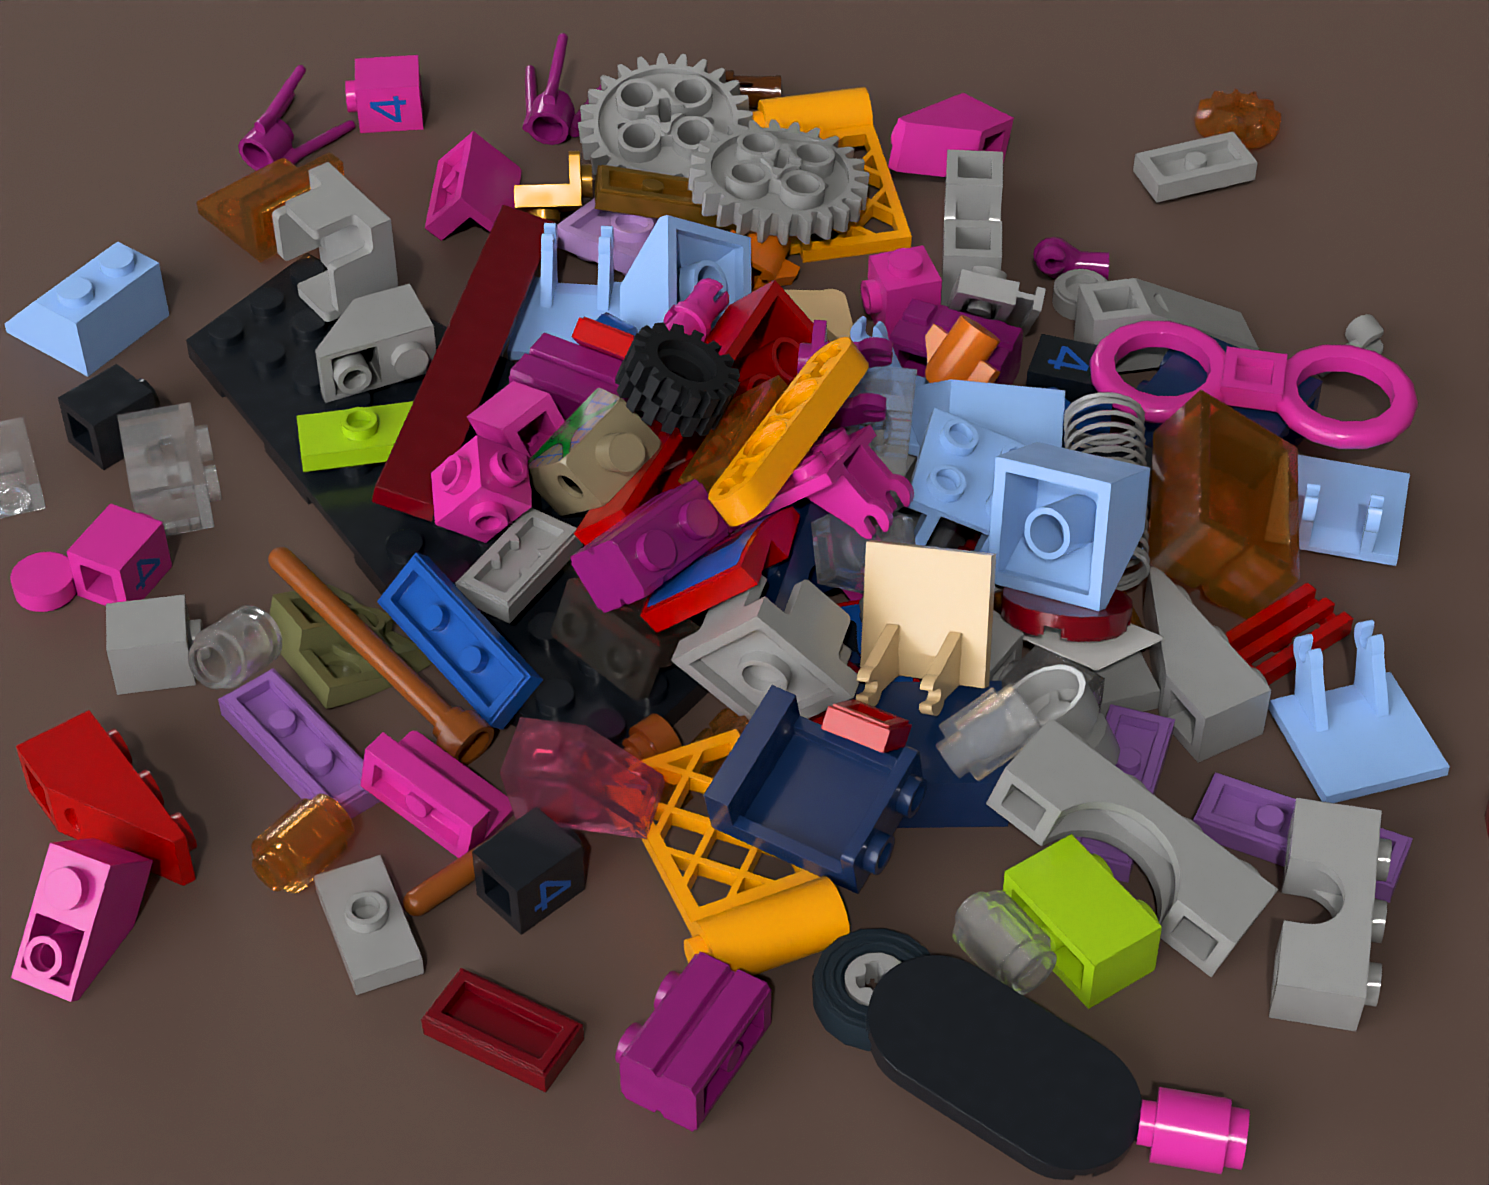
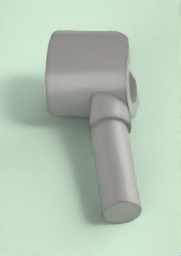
(1364, 333)

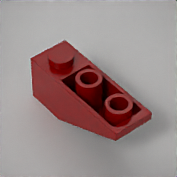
(93, 791)

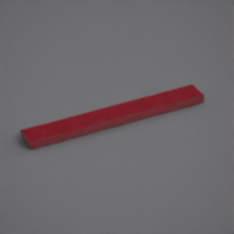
(463, 363)

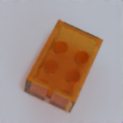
(1224, 506)

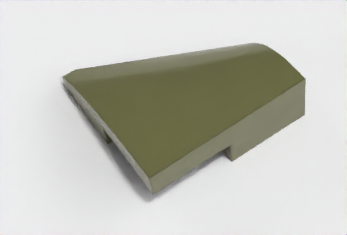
(326, 659)

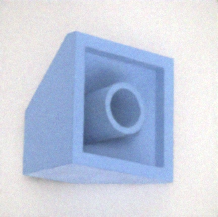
(675, 261)

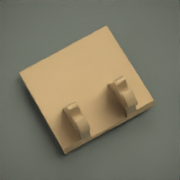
(926, 619)

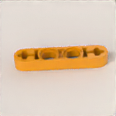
(788, 432)

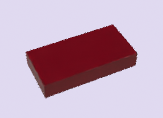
(503, 1029)

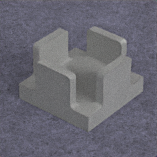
(351, 240)
(755, 645)

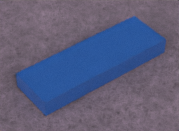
(459, 641)

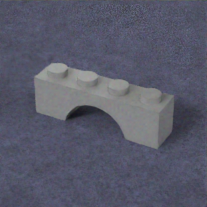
(1200, 888)

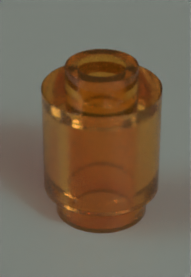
(301, 843)

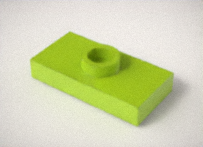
(350, 436)

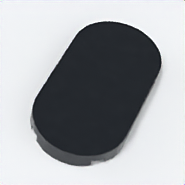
(1003, 1067)

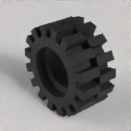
(677, 379)

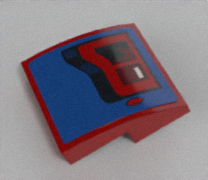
(723, 570)

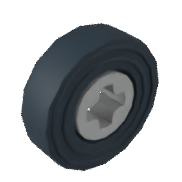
(841, 977)

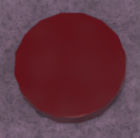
(1078, 624)

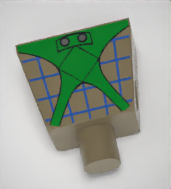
(594, 448)

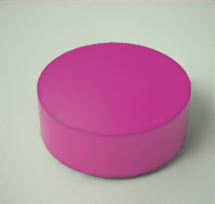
(43, 581)

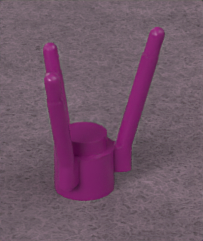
(551, 114)
(273, 138)

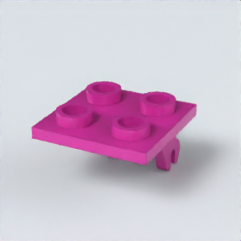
(845, 481)

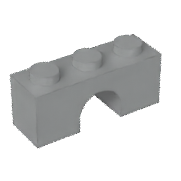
(971, 214)
(1325, 967)

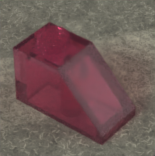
(579, 779)

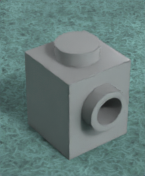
(150, 643)

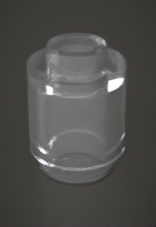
(235, 648)
(987, 732)
(1004, 940)

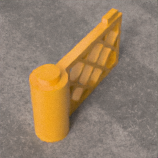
(849, 117)
(748, 928)

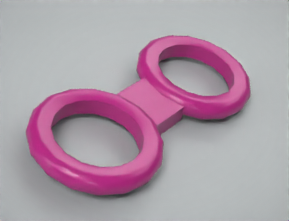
(1261, 382)

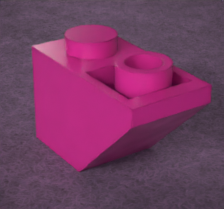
(955, 123)
(79, 915)

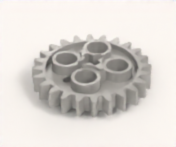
(659, 115)
(778, 182)

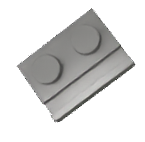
(993, 297)

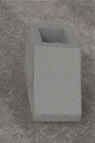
(376, 344)

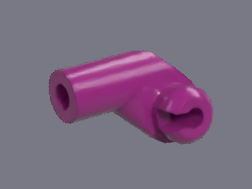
(1057, 256)

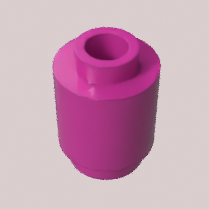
(1193, 1131)

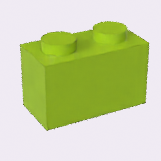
(1093, 922)

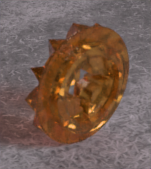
(1259, 117)

